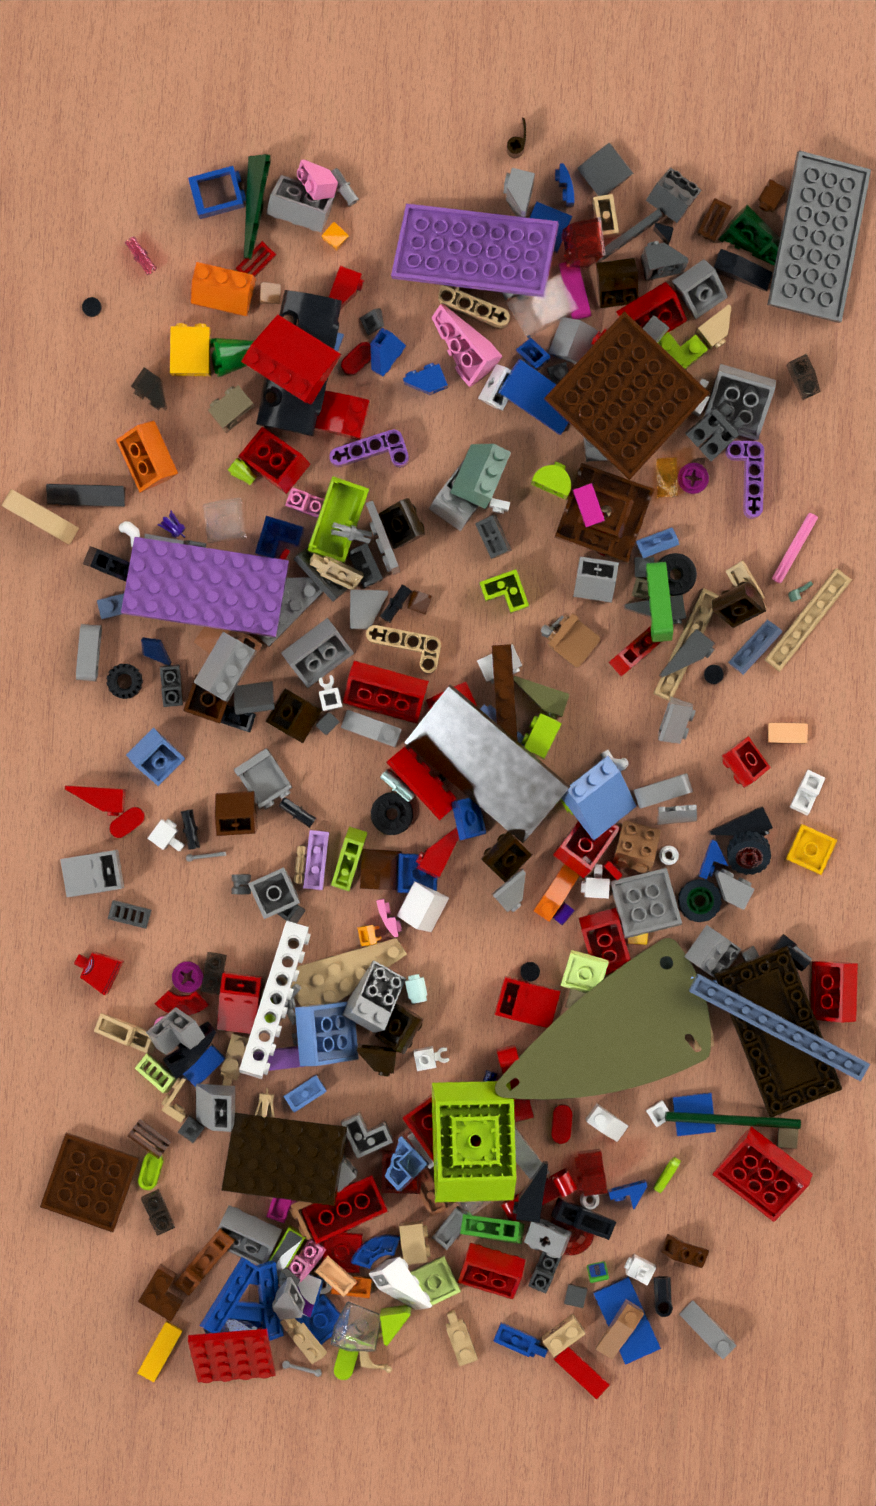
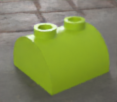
(553, 480)

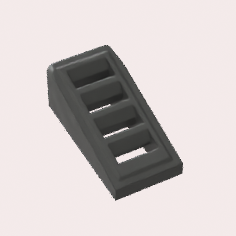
(115, 903)

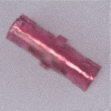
(140, 255)

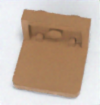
(573, 640)
(636, 847)
(296, 1212)

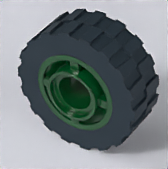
(687, 904)

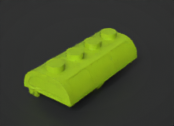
(341, 505)

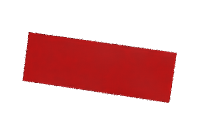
(582, 1372)

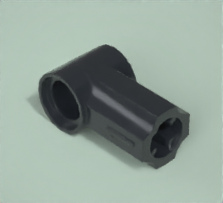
(800, 958)
(662, 1293)

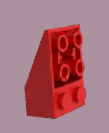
(238, 1002)
(527, 1002)

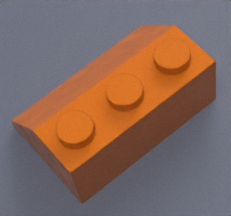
(222, 289)
(146, 456)

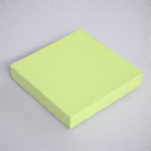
(583, 971)
(437, 1280)

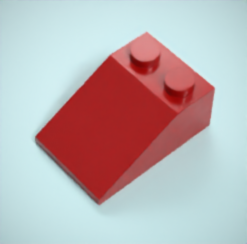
(343, 415)
(274, 460)
(581, 851)
(605, 938)

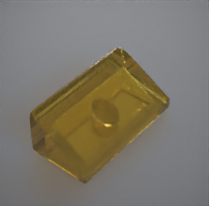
(667, 477)

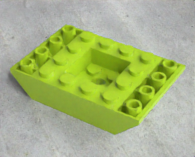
(460, 1168)

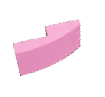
(304, 502)
(391, 923)
(307, 1259)

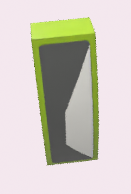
(287, 1248)

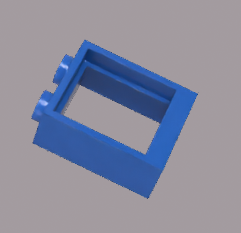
(221, 208)

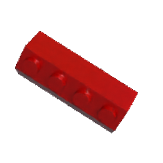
(385, 692)
(353, 1207)

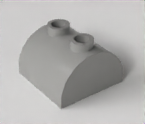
(274, 893)

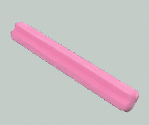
(794, 548)

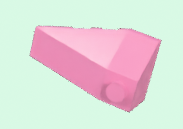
(471, 351)

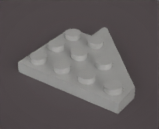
(383, 542)
(297, 597)

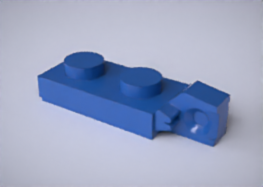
(519, 1341)

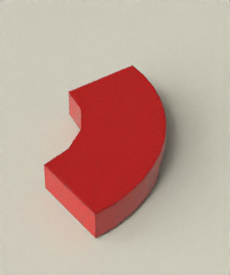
(188, 1004)

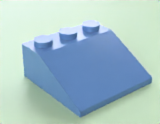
(599, 798)
(325, 1034)

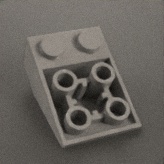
(451, 507)
(92, 873)
(374, 998)

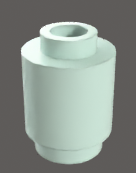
(416, 989)

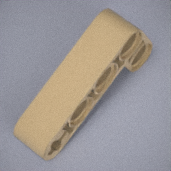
(475, 304)
(40, 516)
(403, 643)

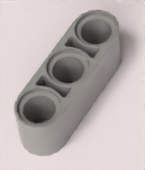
(88, 652)
(663, 790)

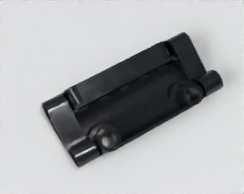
(319, 318)

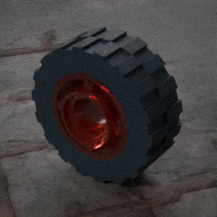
(748, 853)

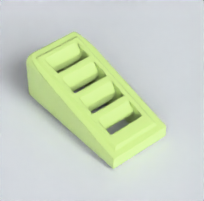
(160, 1068)

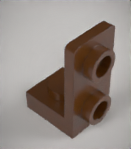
(684, 1252)

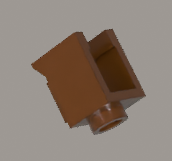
(771, 196)

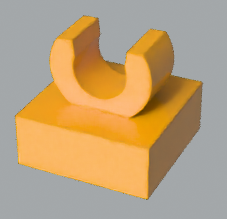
(367, 935)

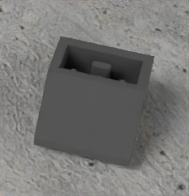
(673, 195)

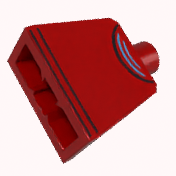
(99, 970)

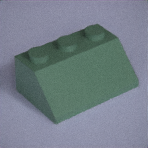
(480, 473)

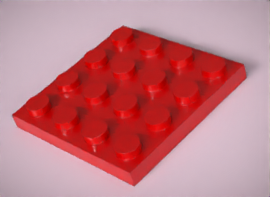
(232, 1355)

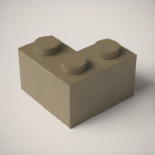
(230, 408)

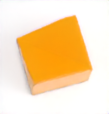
(335, 236)

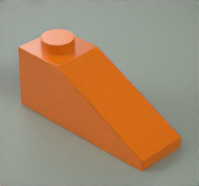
(556, 893)

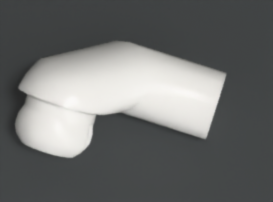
(129, 529)
(620, 763)

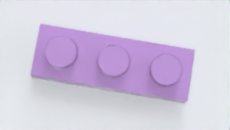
(316, 860)

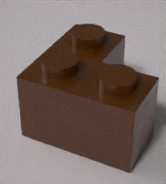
(156, 1294)

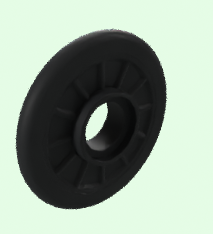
(687, 570)
(387, 825)

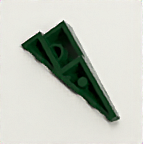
(256, 182)
(753, 235)

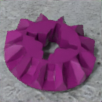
(700, 473)
(189, 986)

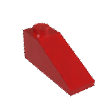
(346, 285)
(633, 652)
(104, 799)
(437, 855)

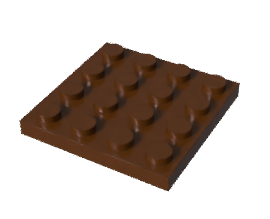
(89, 1182)

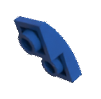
(562, 175)
(204, 1066)

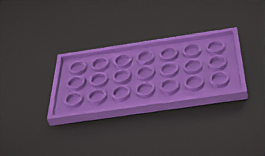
(475, 250)
(205, 587)

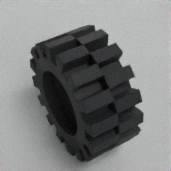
(113, 677)

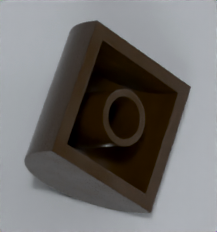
(402, 523)
(739, 604)
(506, 856)
(400, 1029)

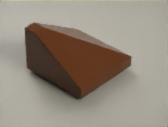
(419, 602)

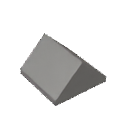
(572, 340)

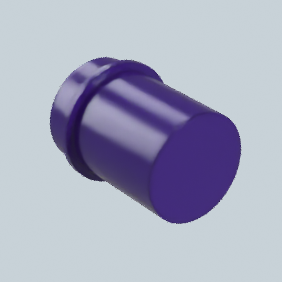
(563, 913)

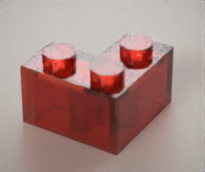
(592, 1174)

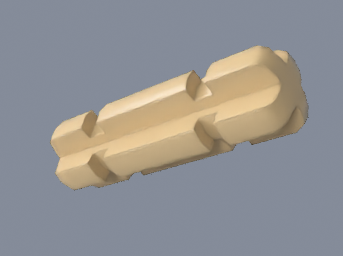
(300, 864)

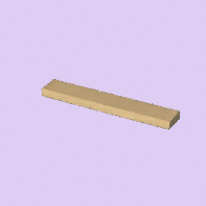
(807, 619)
(698, 620)

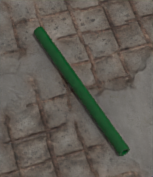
(733, 1120)

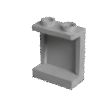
(265, 778)

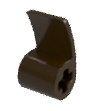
(519, 141)

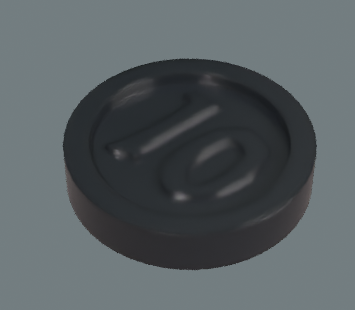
(91, 307)
(713, 674)
(530, 971)

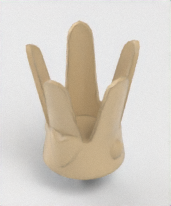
(265, 1103)

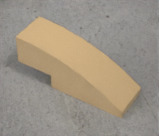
(124, 1033)

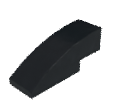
(183, 1058)
(583, 1218)

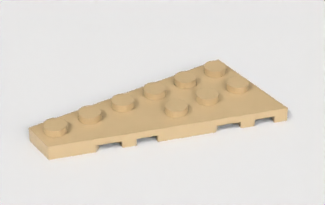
(339, 975)

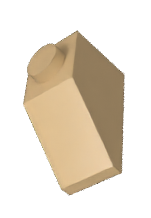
(716, 328)

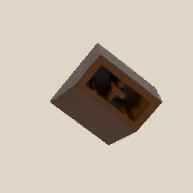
(235, 813)

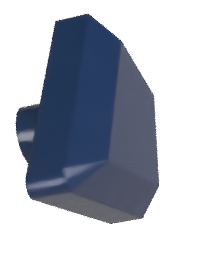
(155, 650)

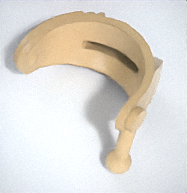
(367, 1363)

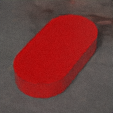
(356, 359)
(127, 822)
(561, 1123)

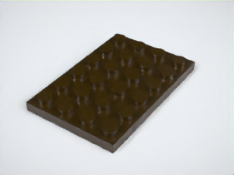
(284, 1159)

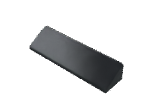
(85, 495)

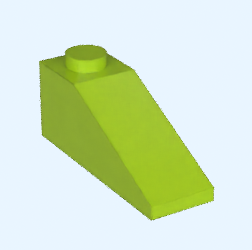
(349, 858)

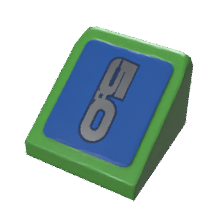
(597, 1272)

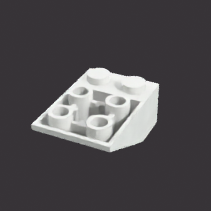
(396, 1280)

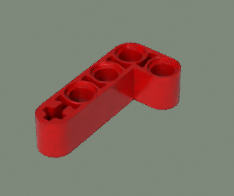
(522, 1107)
(556, 1185)

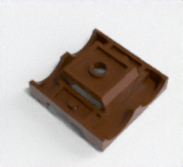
(628, 508)

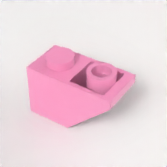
(317, 180)

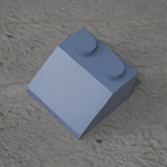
(155, 756)

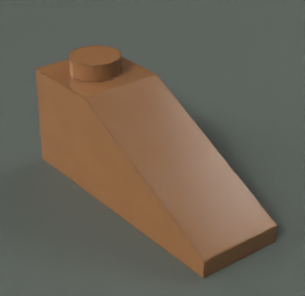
(620, 1329)

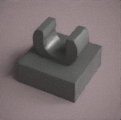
(191, 1129)

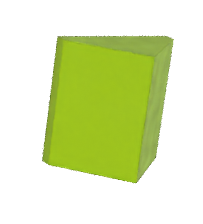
(392, 1320)

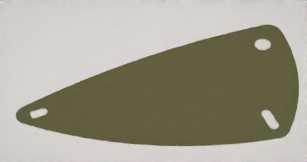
(618, 1033)

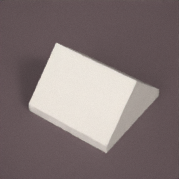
(422, 907)

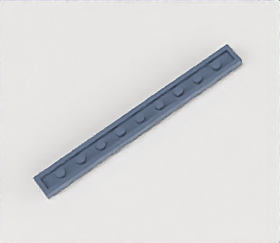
(779, 1027)

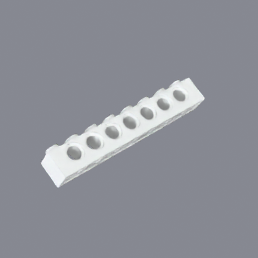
(291, 932)

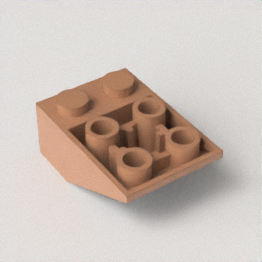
(209, 636)

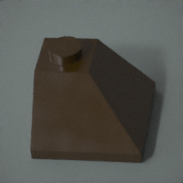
(378, 1058)

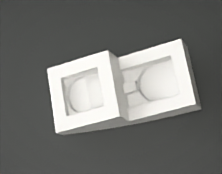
(807, 792)

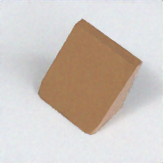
(270, 293)

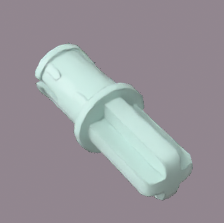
(397, 785)

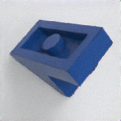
(712, 854)
(634, 1190)

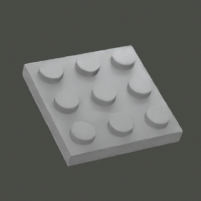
(645, 903)

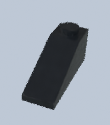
(742, 270)
(107, 563)
(752, 821)
(531, 1198)

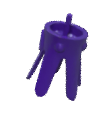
(173, 526)

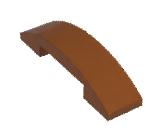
(204, 1262)

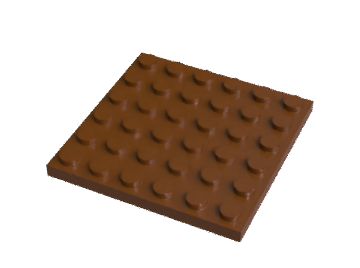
(626, 395)

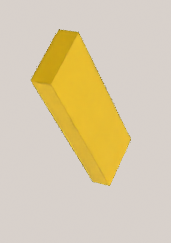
(160, 1351)

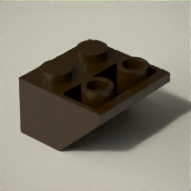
(617, 282)

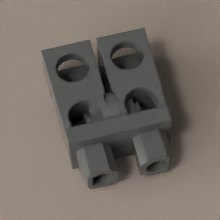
(715, 424)

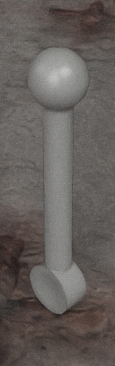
(189, 857)
(286, 1364)

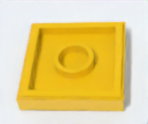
(811, 849)

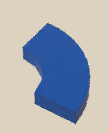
(374, 1249)

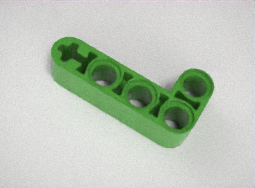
(659, 602)

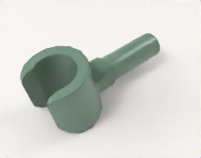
(795, 594)

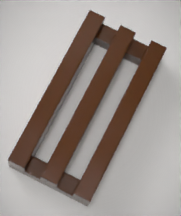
(706, 235)
(155, 1134)

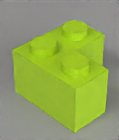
(685, 354)
(507, 586)
(541, 736)

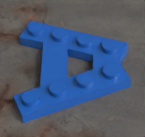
(228, 1304)

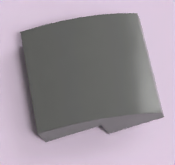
(605, 170)

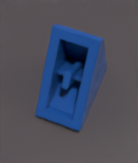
(533, 354)

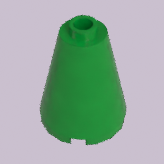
(228, 354)

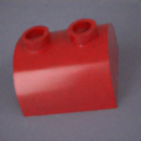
(745, 762)

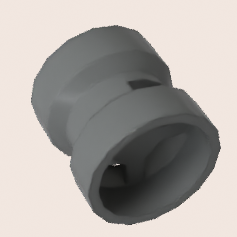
(241, 879)

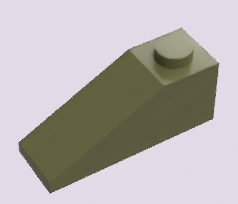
(546, 698)

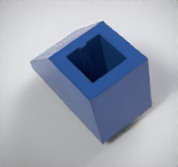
(384, 351)
(428, 380)

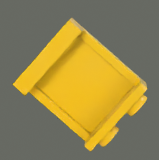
(190, 350)

